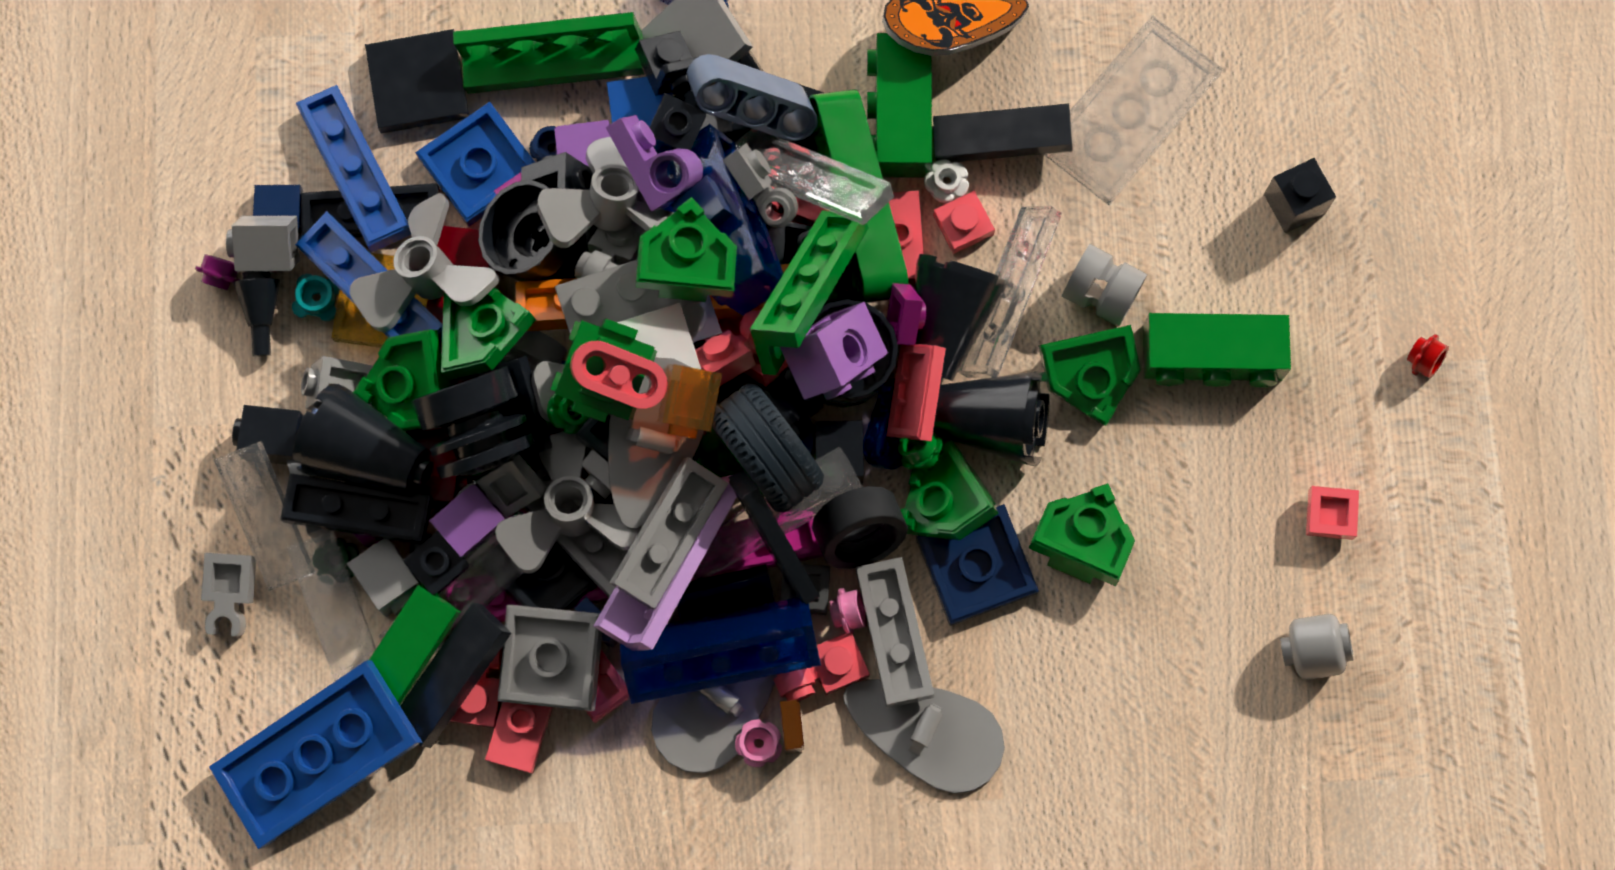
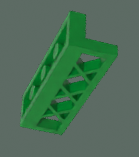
(549, 52)
(804, 287)

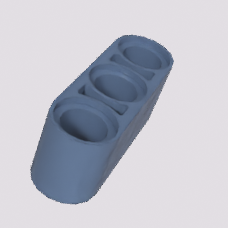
(739, 83)

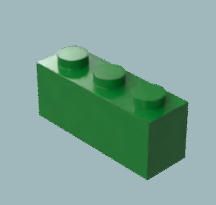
(901, 108)
(1216, 348)

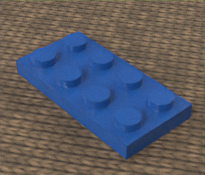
(315, 754)

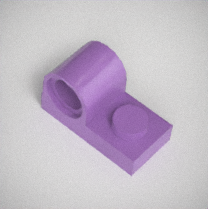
(649, 170)

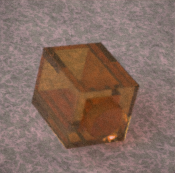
(689, 400)

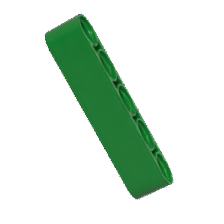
(846, 137)

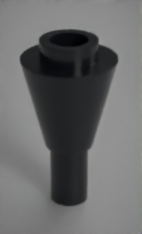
(258, 301)

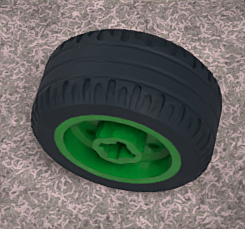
(766, 448)

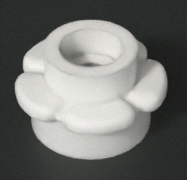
(946, 192)

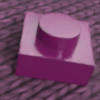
(906, 313)

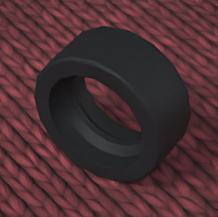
(859, 527)

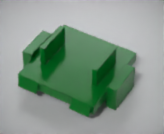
(589, 402)

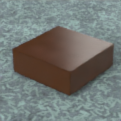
(792, 726)

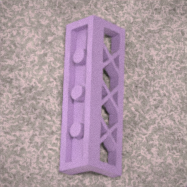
(641, 626)

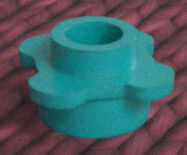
(306, 288)

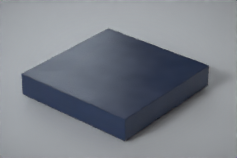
(979, 570)

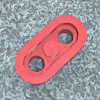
(618, 373)

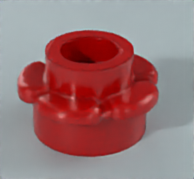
(1427, 356)

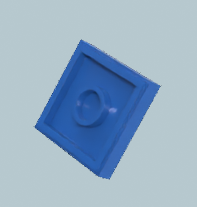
(474, 161)

